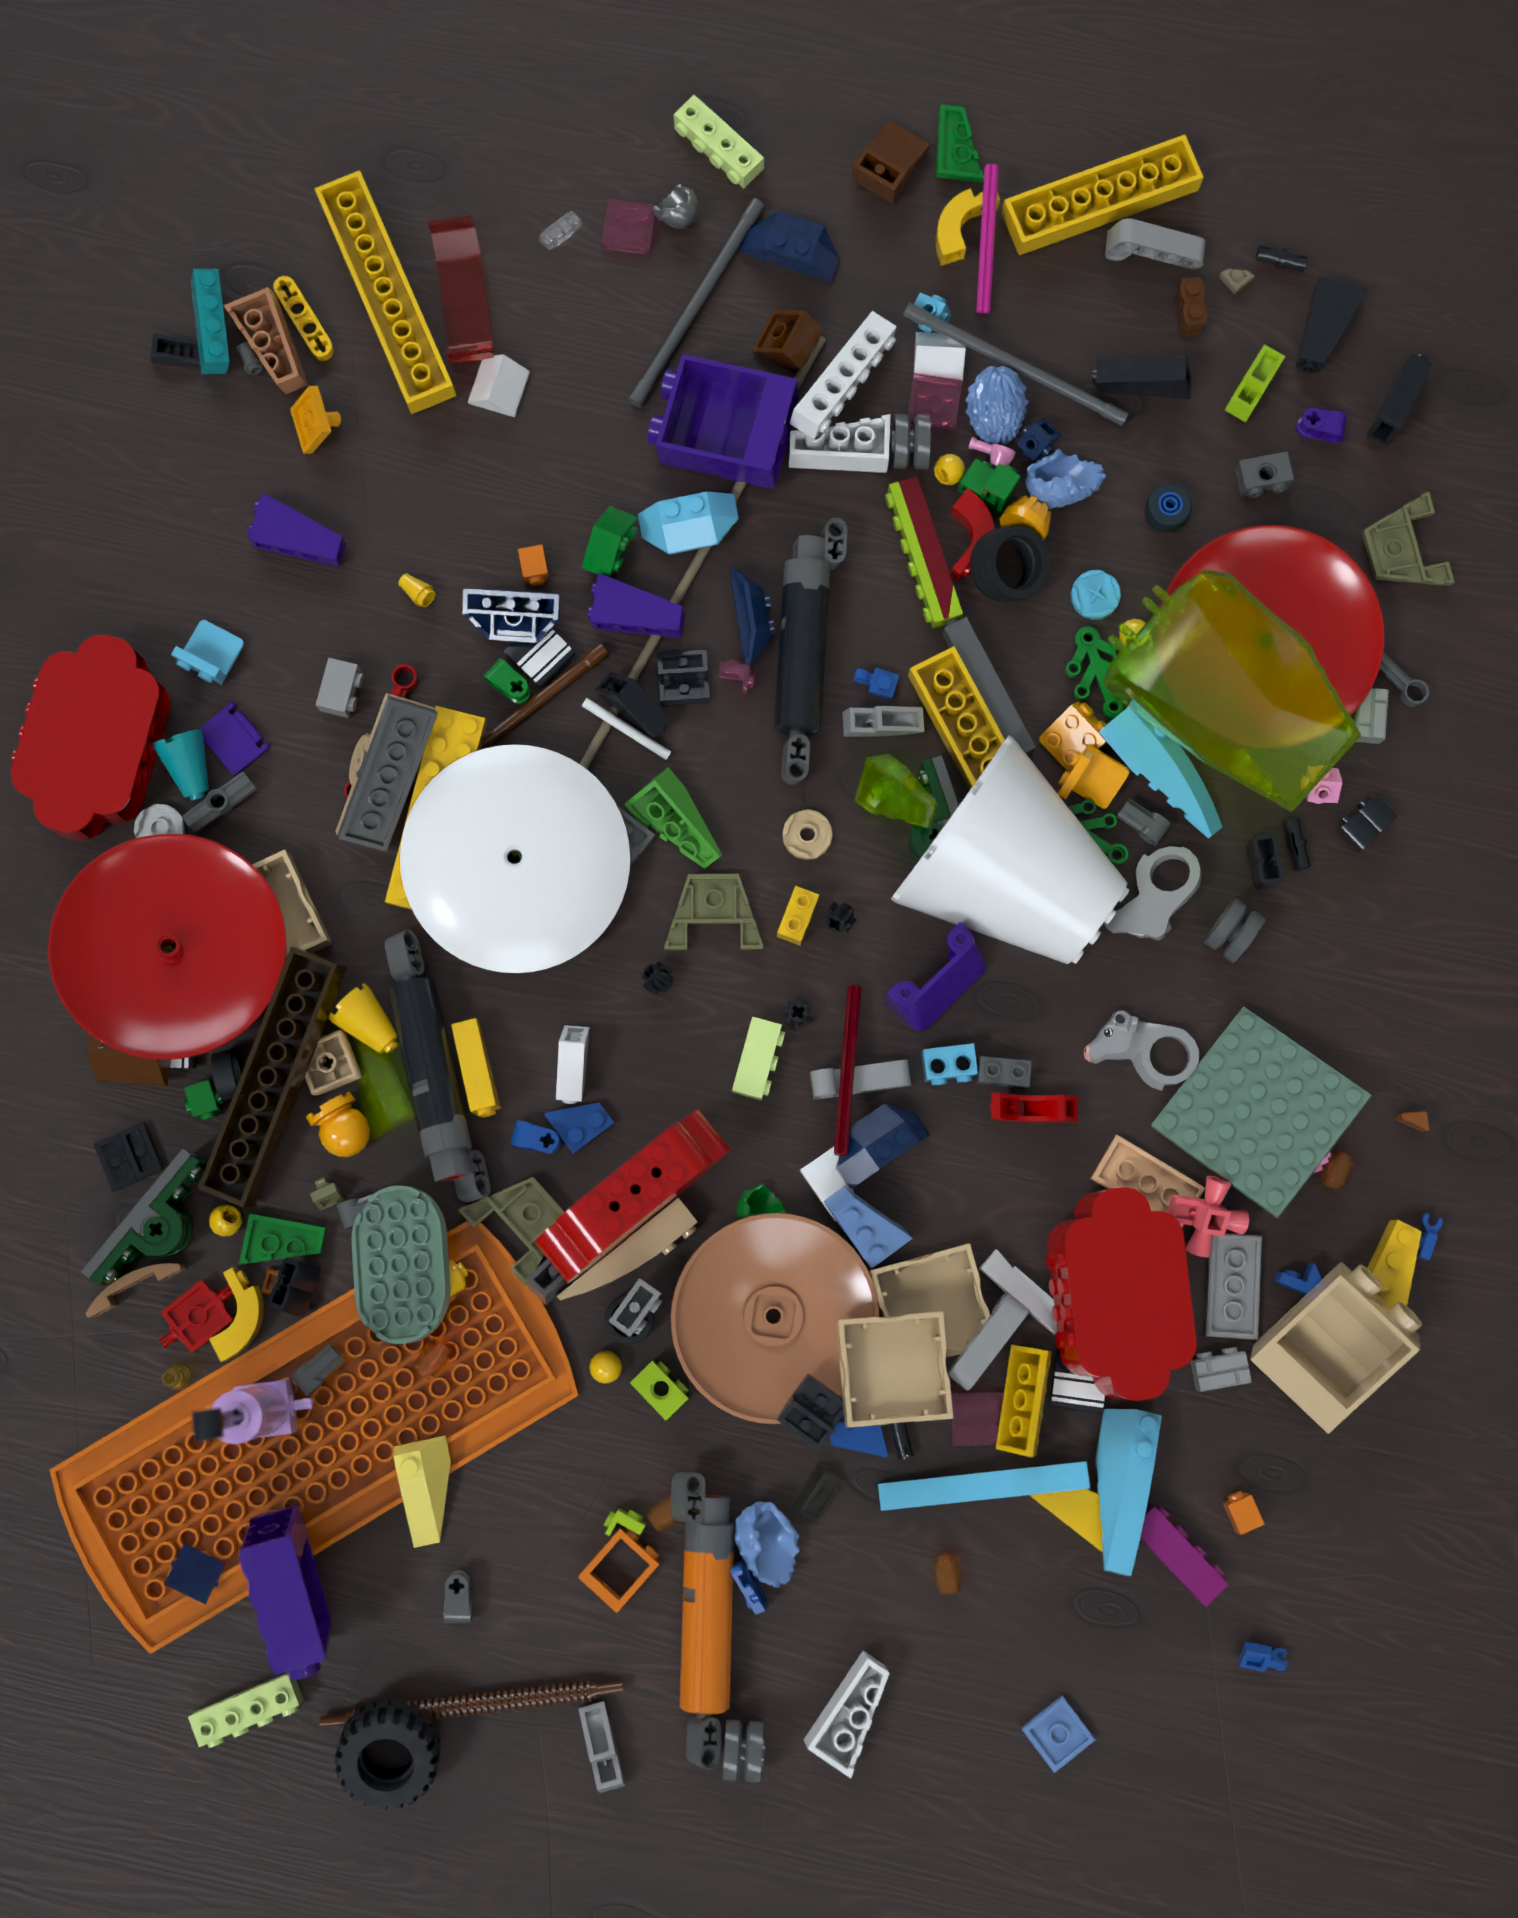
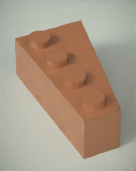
(266, 330)

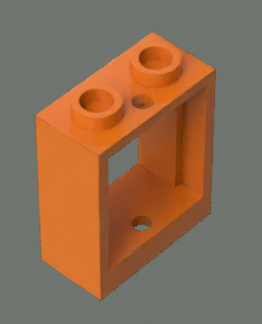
(600, 1588)

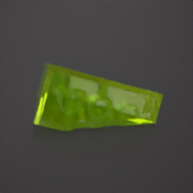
(893, 791)
(381, 1092)

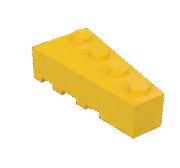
(1395, 1261)

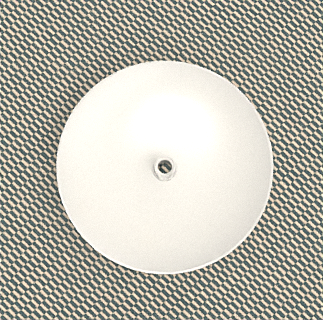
(526, 911)

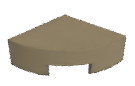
(1236, 279)

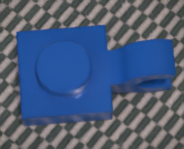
(881, 682)
(1428, 1237)
(1260, 1657)

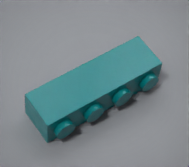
(209, 321)

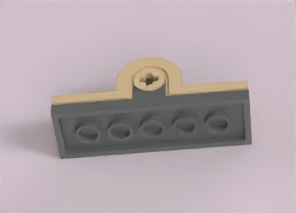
(384, 771)

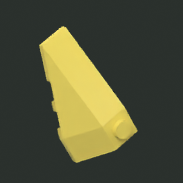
(423, 1482)

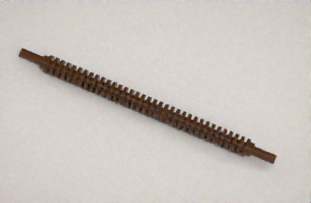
(590, 1691)

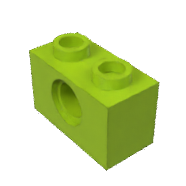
(665, 1404)

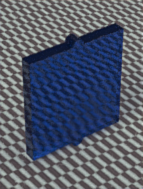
(195, 1573)

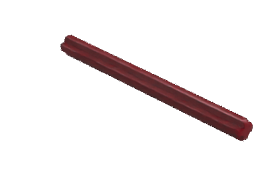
(847, 1070)

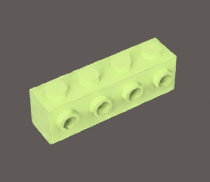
(718, 142)
(245, 1709)

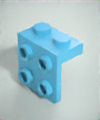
(209, 652)

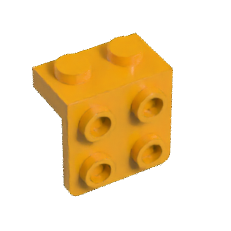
(1073, 733)
(1093, 777)

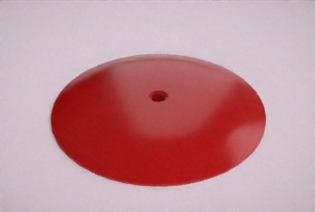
(1311, 590)
(157, 893)

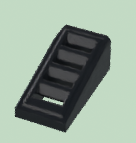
(167, 358)

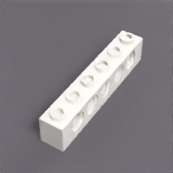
(867, 346)

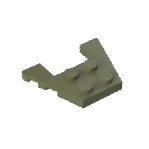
(1395, 551)
(713, 901)
(526, 1211)

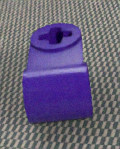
(1323, 425)

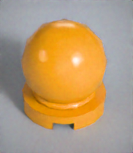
(342, 1128)

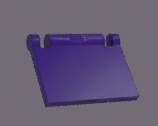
(233, 739)

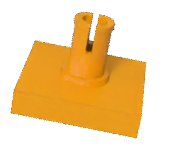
(312, 420)

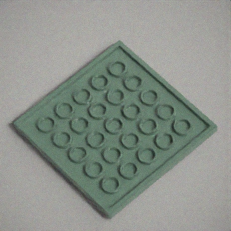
(1261, 1112)

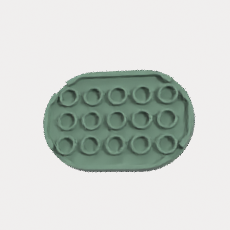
(401, 1264)

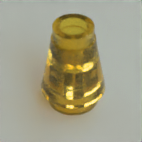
(181, 1377)

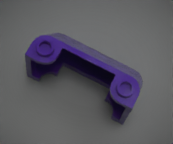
(924, 1006)

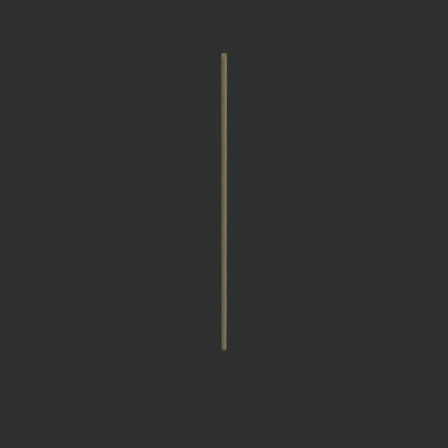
(682, 588)

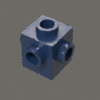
(1038, 439)

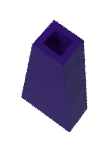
(293, 534)
(632, 610)

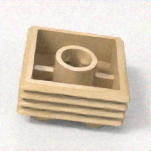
(343, 1070)

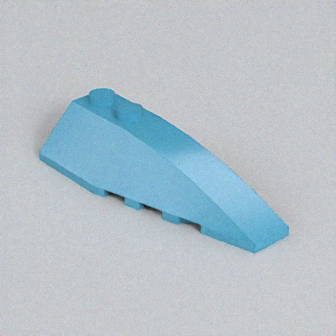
(1164, 765)
(1124, 1480)

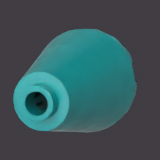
(185, 762)

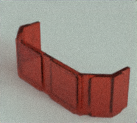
(462, 289)

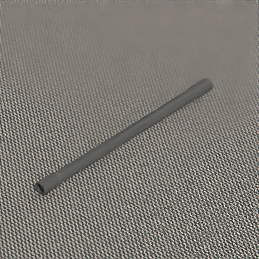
(747, 220)
(923, 317)

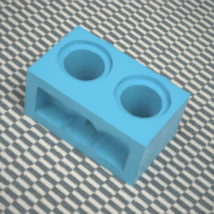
(948, 1057)

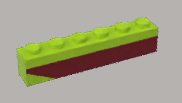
(924, 552)

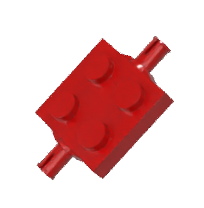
(197, 1316)

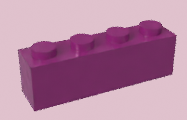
(1181, 1557)

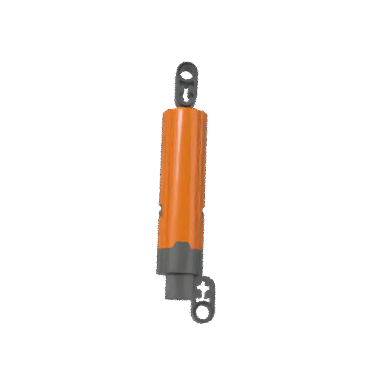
(704, 1613)

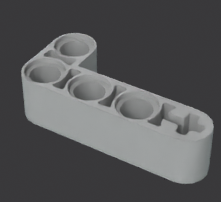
(1154, 242)
(866, 1079)
(988, 1341)

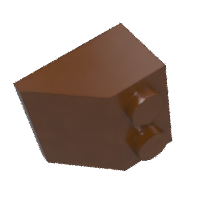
(788, 338)

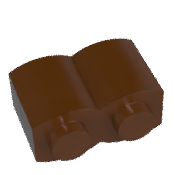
(1191, 306)

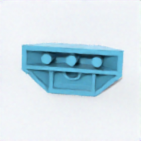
(689, 521)

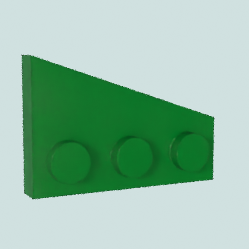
(955, 149)
(277, 1238)

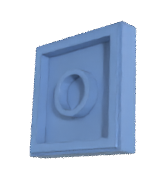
(1058, 1733)

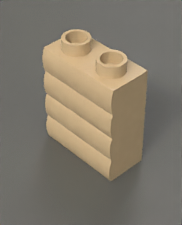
(1337, 1345)

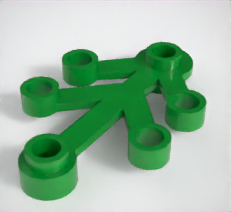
(1097, 667)
(1100, 823)

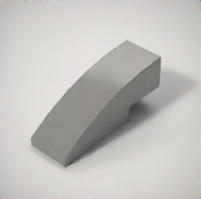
(882, 721)
(601, 1747)

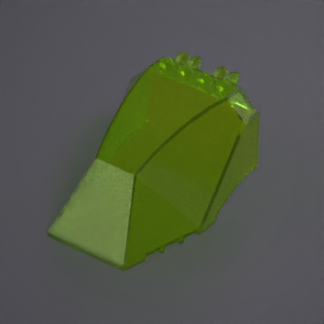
(1233, 688)

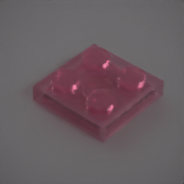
(628, 227)
(935, 397)
(976, 1418)

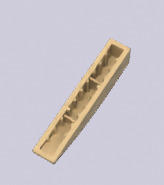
(638, 1249)

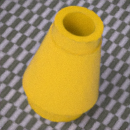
(419, 591)

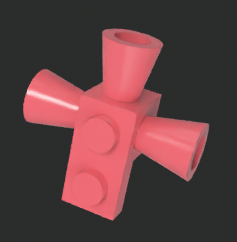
(1208, 1215)

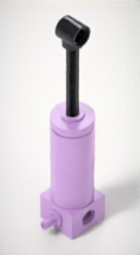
(251, 1413)

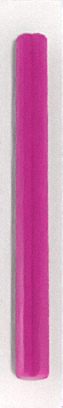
(987, 238)

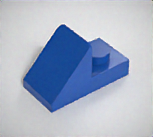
(1292, 1279)

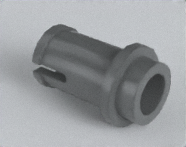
(252, 363)

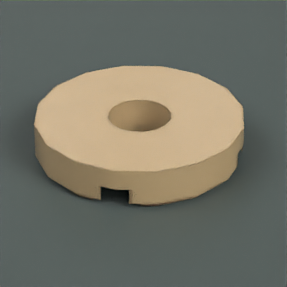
(807, 849)

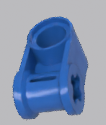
(531, 1137)

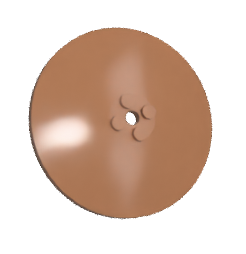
(732, 1284)

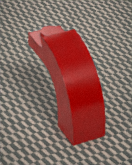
(977, 519)
(1034, 1108)

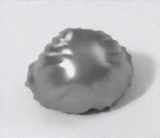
(679, 208)

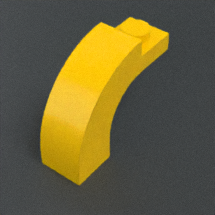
(960, 209)
(247, 1320)

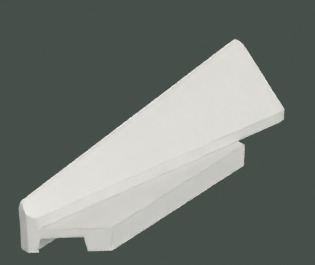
(1022, 1288)

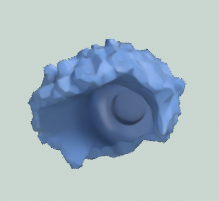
(997, 405)
(1063, 479)
(767, 1543)

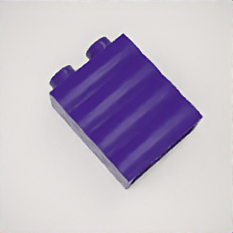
(725, 420)
(286, 1592)

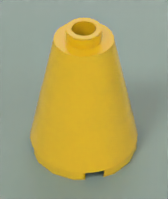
(365, 1020)

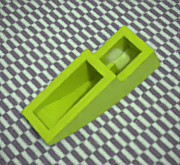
(1254, 383)

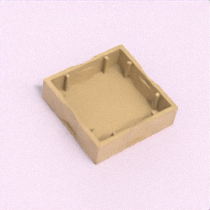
(300, 916)
(936, 1283)
(894, 1369)

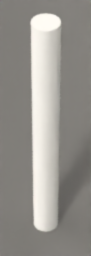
(626, 728)

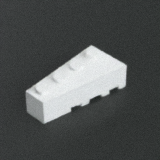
(844, 447)
(848, 1715)

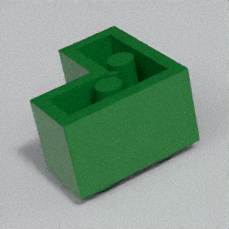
(991, 485)
(608, 540)

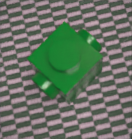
(203, 1100)

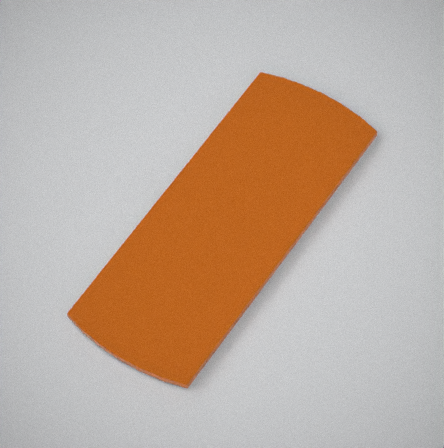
(155, 1488)

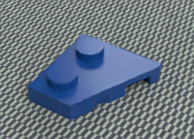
(580, 1124)
(862, 1438)
(750, 1587)

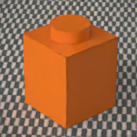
(534, 565)
(1243, 1512)

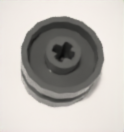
(911, 441)
(1237, 932)
(743, 1751)

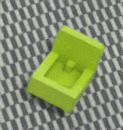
(630, 1520)

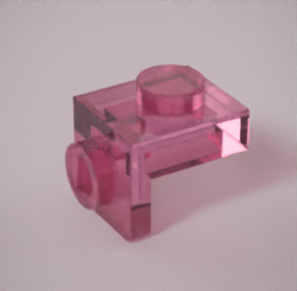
(734, 670)

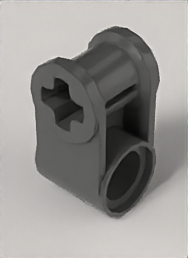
(458, 1602)

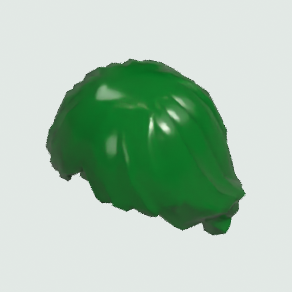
(758, 1201)

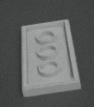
(1233, 1286)

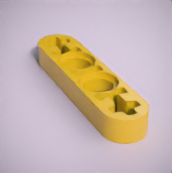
(303, 318)

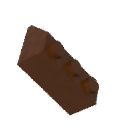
(121, 1067)

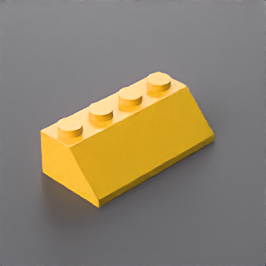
(1023, 1400)

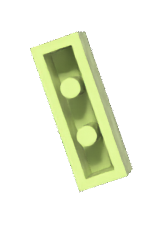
(758, 1058)

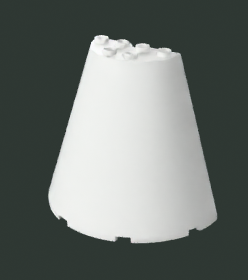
(1017, 865)

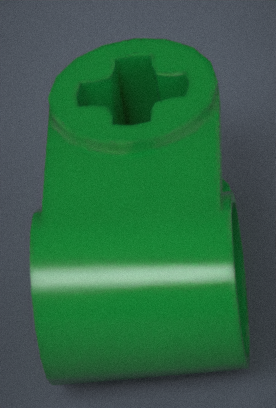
(506, 679)

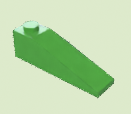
(671, 812)

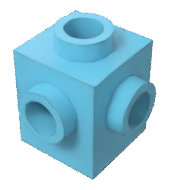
(934, 305)

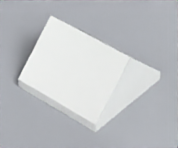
(938, 356)
(499, 385)

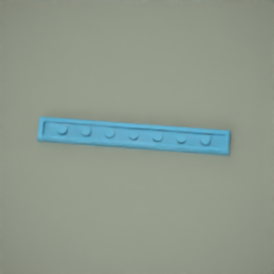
(984, 1486)

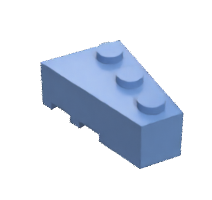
(866, 1227)

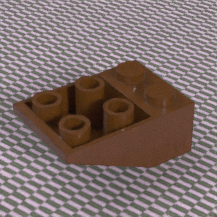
(889, 161)

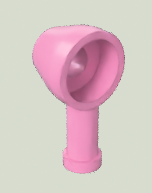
(998, 453)

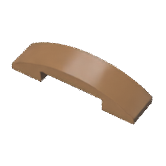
(106, 1300)

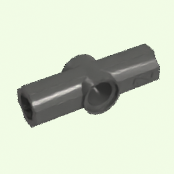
(205, 812)

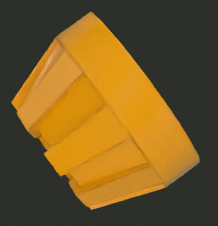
(1028, 513)

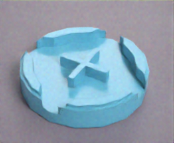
(1095, 594)

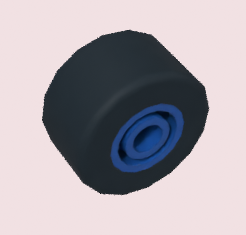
(1164, 516)

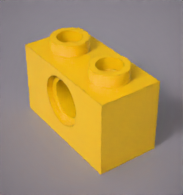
(797, 915)

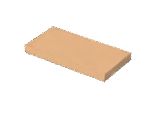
(1133, 1168)

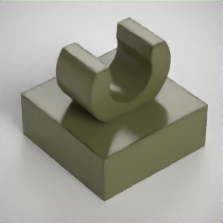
(326, 1195)

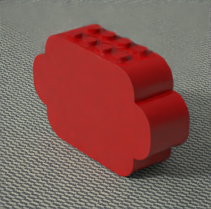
(90, 738)
(635, 1194)
(1121, 1294)

